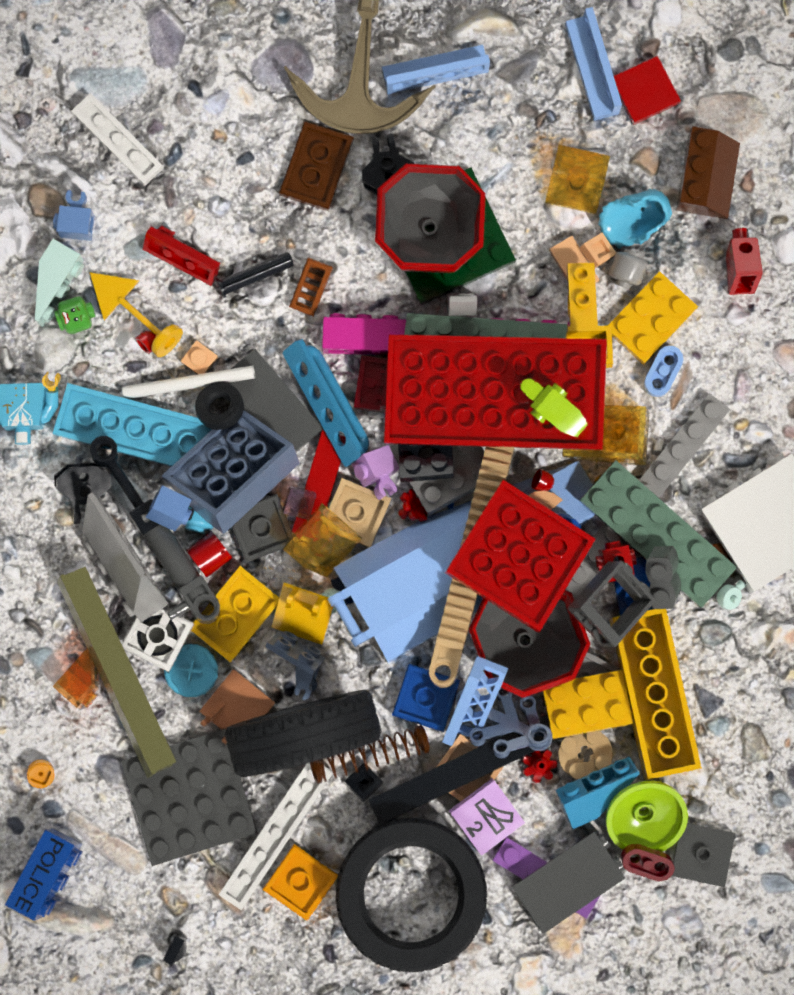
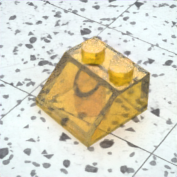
(577, 179)
(322, 541)

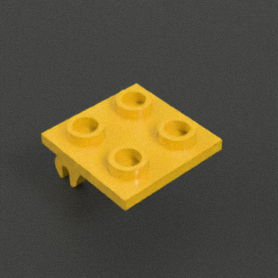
(302, 613)

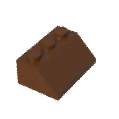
(708, 173)

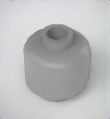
(628, 268)

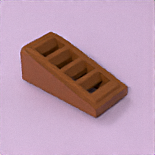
(302, 283)

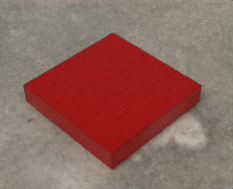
(646, 90)

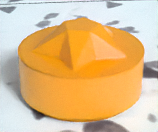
(40, 773)

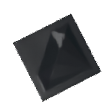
(363, 783)
(176, 950)

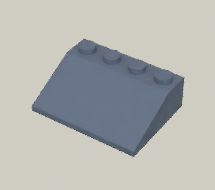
(232, 470)

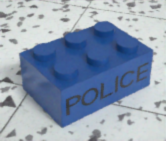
(44, 874)

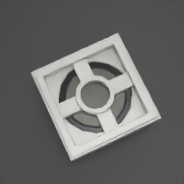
(158, 638)

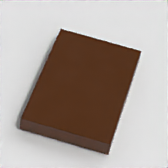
(316, 166)

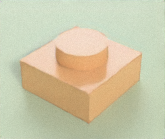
(598, 250)
(199, 358)

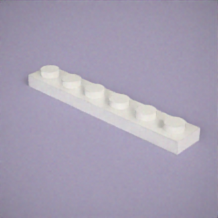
(273, 837)

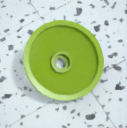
(654, 827)

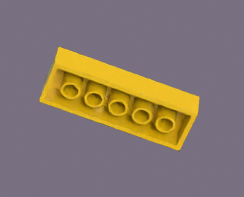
(657, 697)

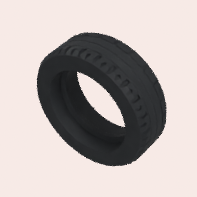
(303, 733)
(422, 954)

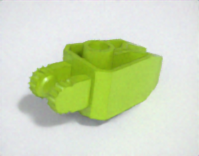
(552, 406)

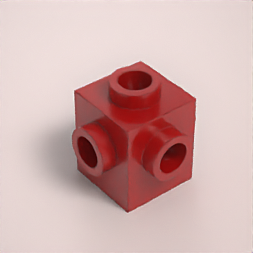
(612, 550)

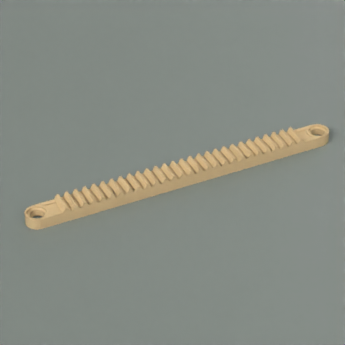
(460, 599)

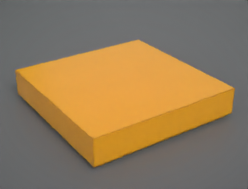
(300, 882)

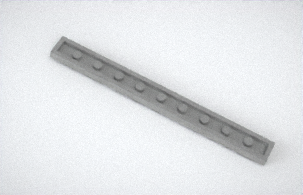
(658, 477)

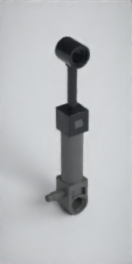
(162, 541)

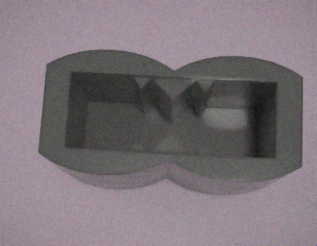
(662, 575)

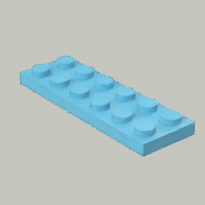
(134, 426)

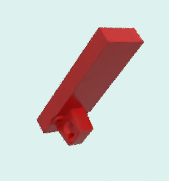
(162, 245)

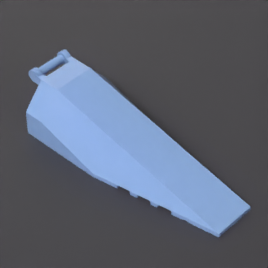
(403, 578)

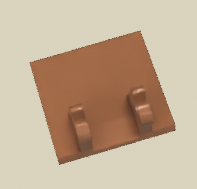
(235, 702)

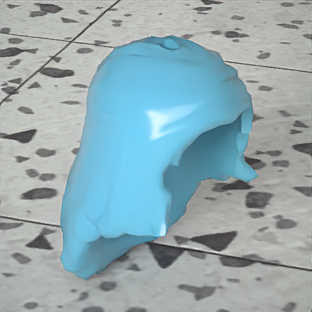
(625, 222)

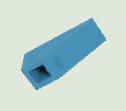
(591, 795)

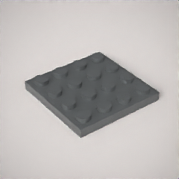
(192, 802)

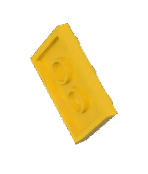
(651, 317)
(243, 610)
(588, 705)

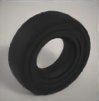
(213, 392)

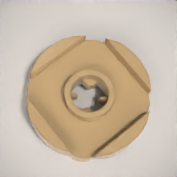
(571, 746)

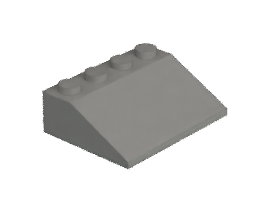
(120, 562)

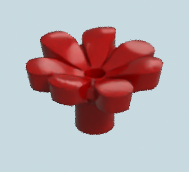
(412, 507)
(533, 765)

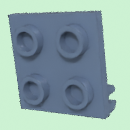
(305, 658)

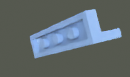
(593, 65)
(435, 69)
(471, 696)

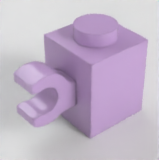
(377, 468)

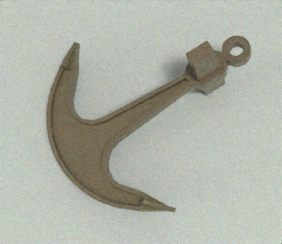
(355, 109)

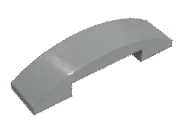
(461, 304)

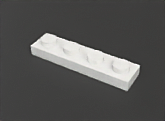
(117, 139)

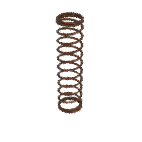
(419, 733)

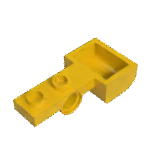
(583, 307)

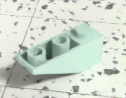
(55, 273)

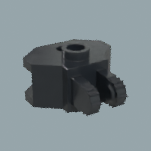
(382, 164)
(77, 489)

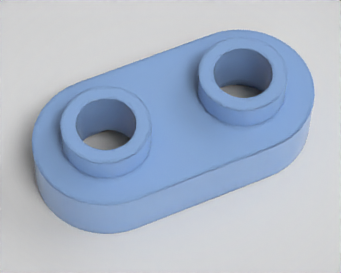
(664, 373)

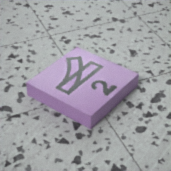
(486, 816)

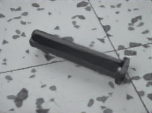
(254, 273)

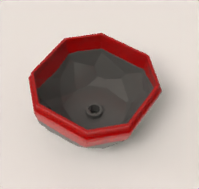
(435, 197)
(547, 660)

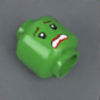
(74, 315)

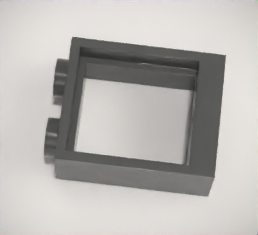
(593, 622)

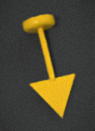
(111, 293)

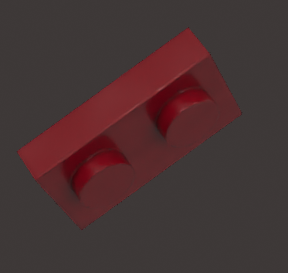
(371, 384)

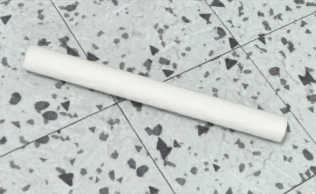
(188, 382)

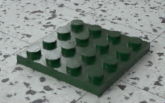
(489, 259)

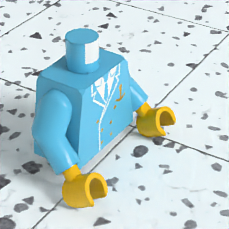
(28, 406)

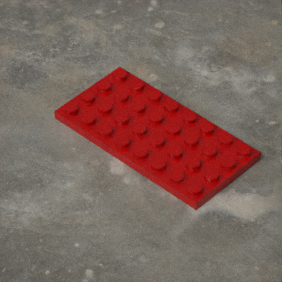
(472, 395)

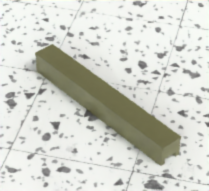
(116, 671)

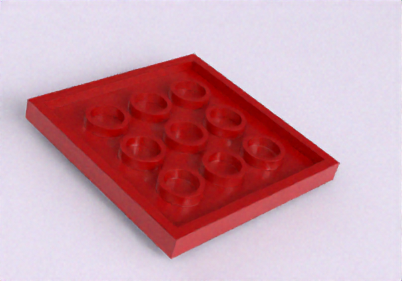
(520, 556)

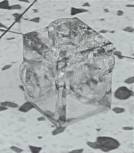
(277, 579)

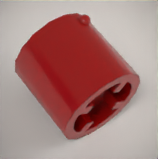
(209, 554)

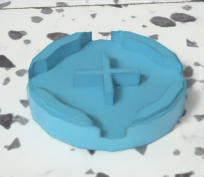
(193, 671)

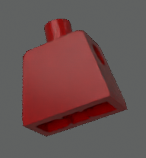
(743, 263)

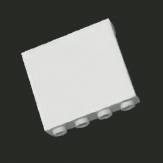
(757, 522)

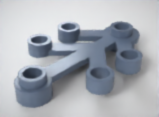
(510, 723)

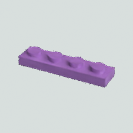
(523, 863)

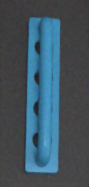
(331, 397)

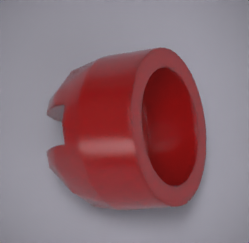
(145, 341)
(542, 480)

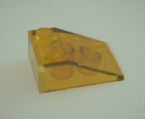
(624, 437)

